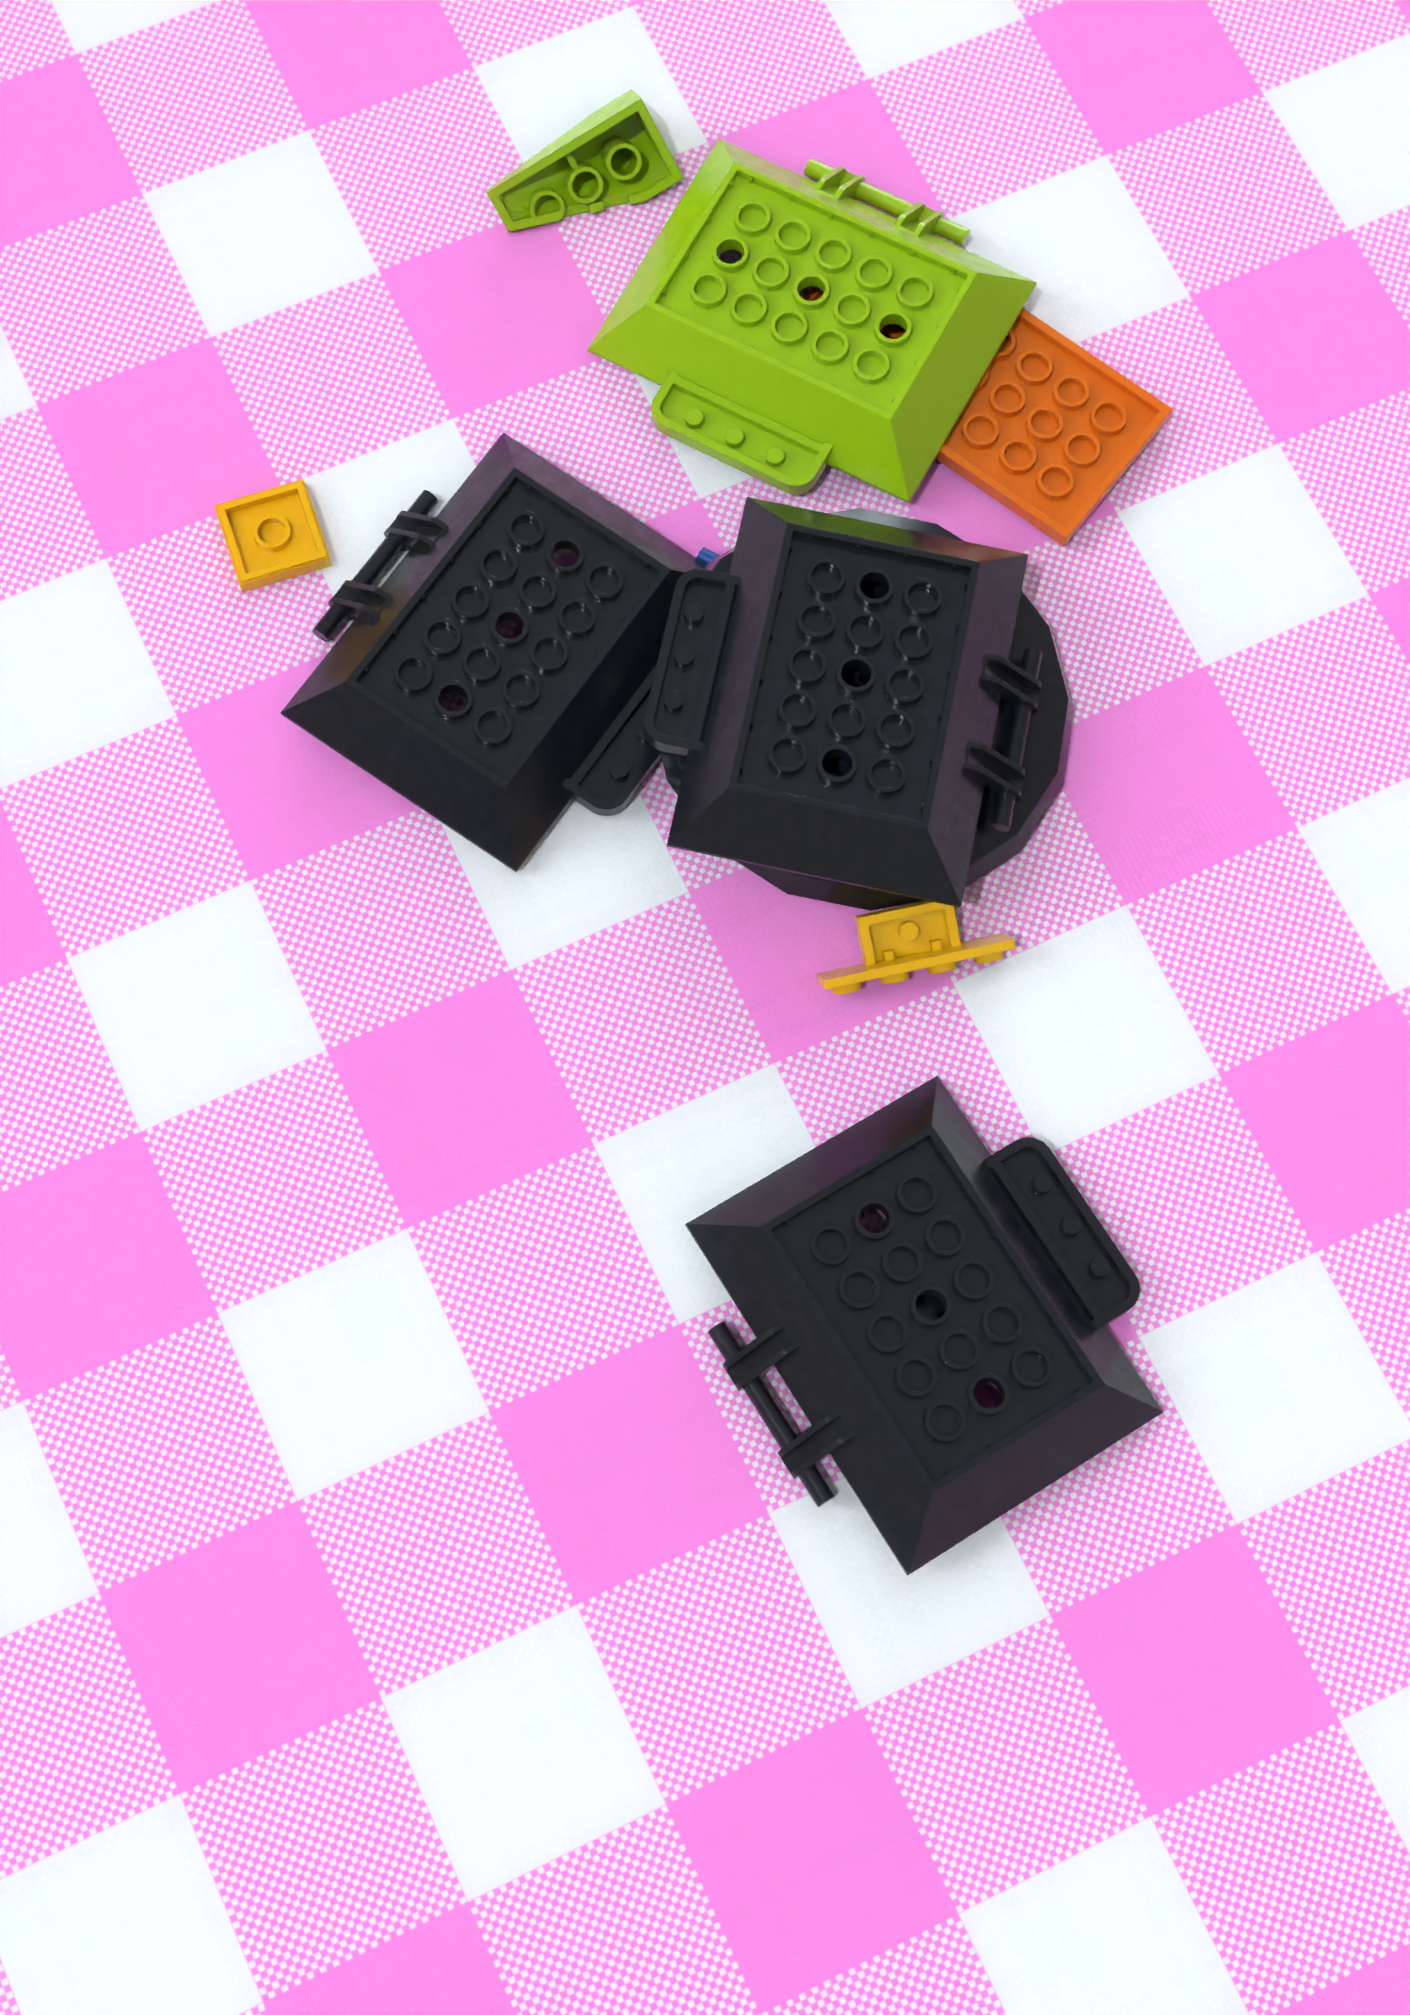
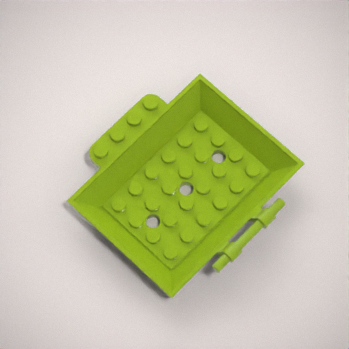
(800, 381)

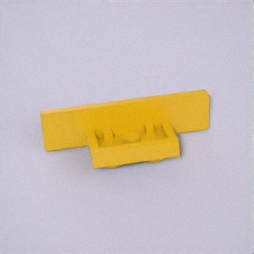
(911, 940)

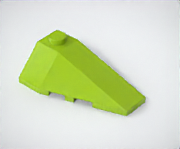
(595, 165)

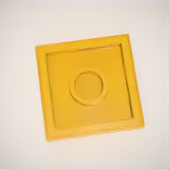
(273, 535)

